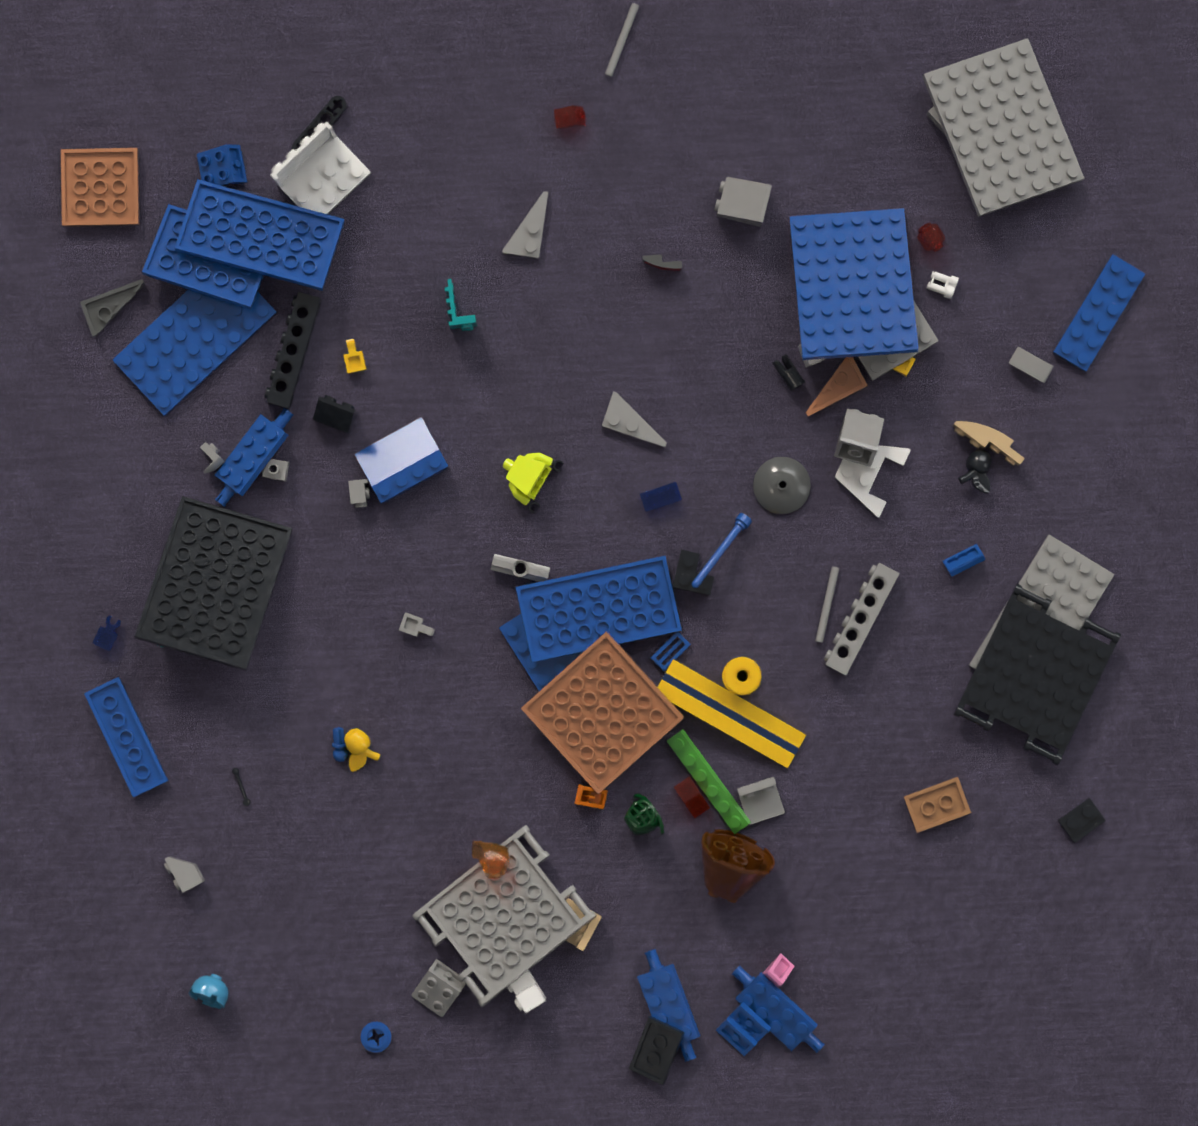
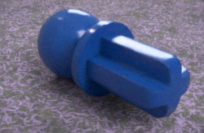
(340, 753)

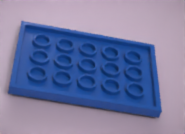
(196, 273)

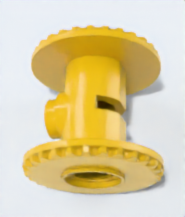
(752, 671)

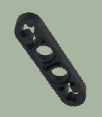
(316, 121)

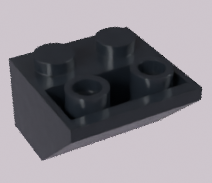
(334, 414)

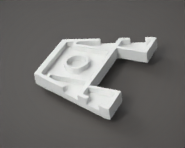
(859, 477)

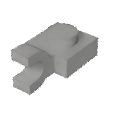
(413, 625)

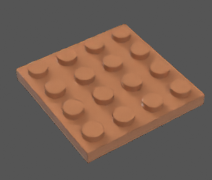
(100, 187)

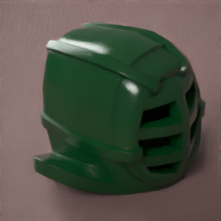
(643, 817)

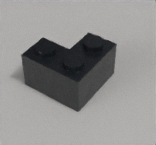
(687, 573)

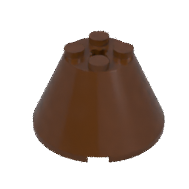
(733, 863)

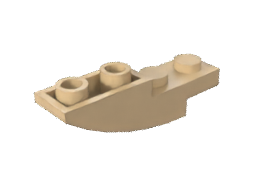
(982, 435)

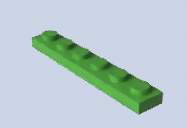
(708, 781)

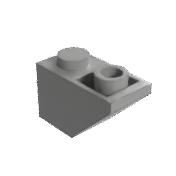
(186, 873)

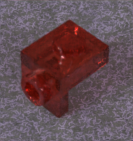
(569, 116)

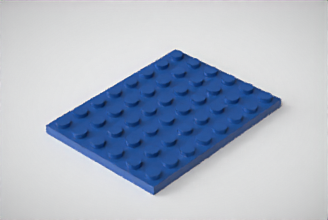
(853, 284)

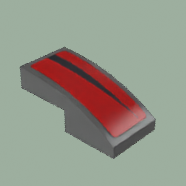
(656, 261)

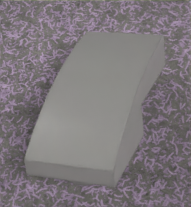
(1031, 364)

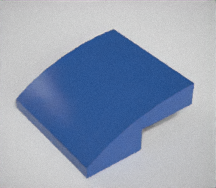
(743, 1028)

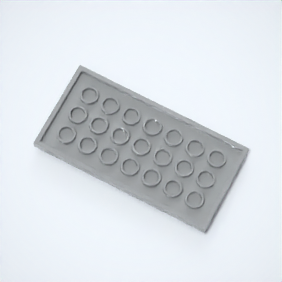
(1066, 579)

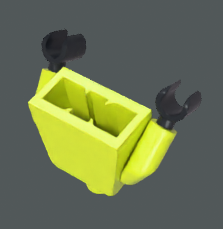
(528, 475)

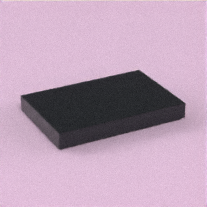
(656, 1050)

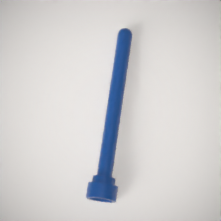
(741, 522)

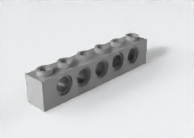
(888, 578)

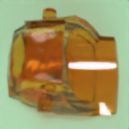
(492, 858)

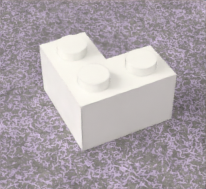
(527, 992)

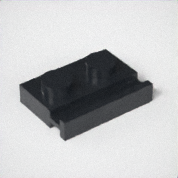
(1081, 820)

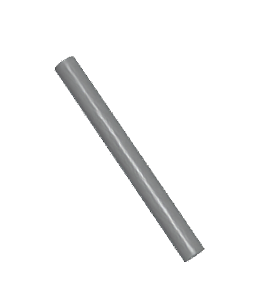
(621, 40)
(827, 604)

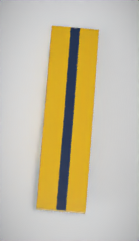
(731, 713)

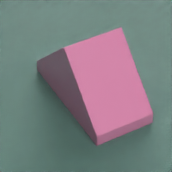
(779, 970)

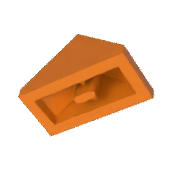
(589, 797)

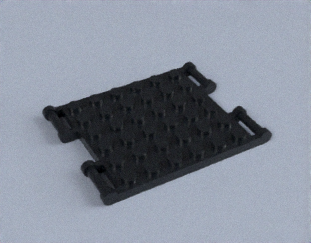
(1037, 674)

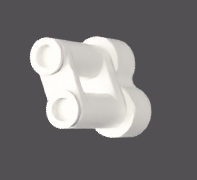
(948, 289)

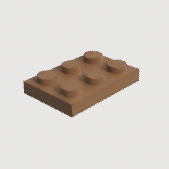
(937, 804)

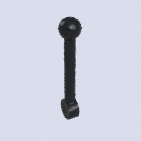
(246, 801)

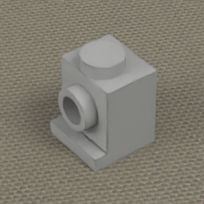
(280, 474)
(359, 492)

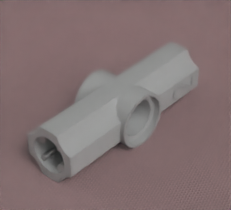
(507, 565)

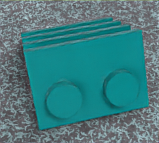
(466, 323)

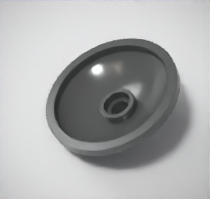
(779, 499)

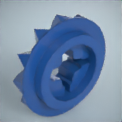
(372, 1045)

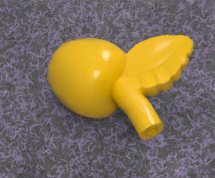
(358, 744)

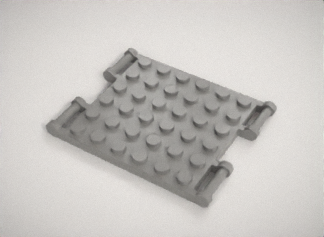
(504, 921)

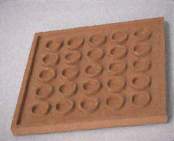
(602, 712)

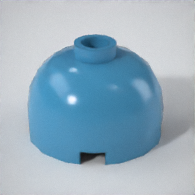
(210, 990)

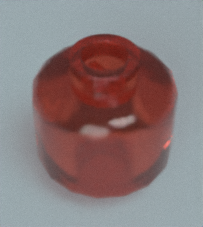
(931, 237)

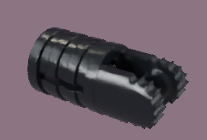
(790, 376)

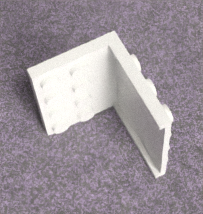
(320, 171)

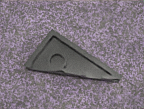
(104, 307)

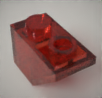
(691, 797)

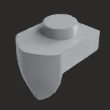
(211, 450)

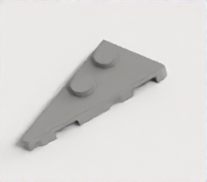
(528, 236)
(626, 420)

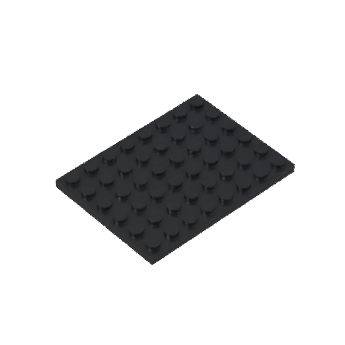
(213, 583)

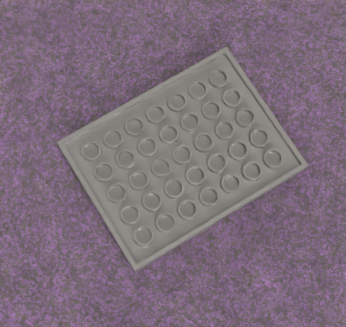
(1003, 127)

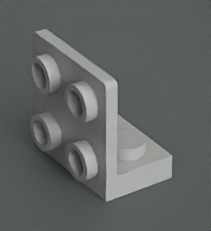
(761, 800)
(438, 988)

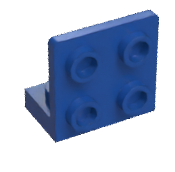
(222, 165)

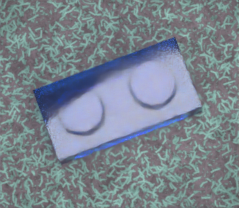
(660, 496)

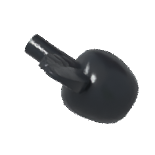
(978, 465)

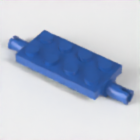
(252, 455)
(668, 1001)
(784, 1017)

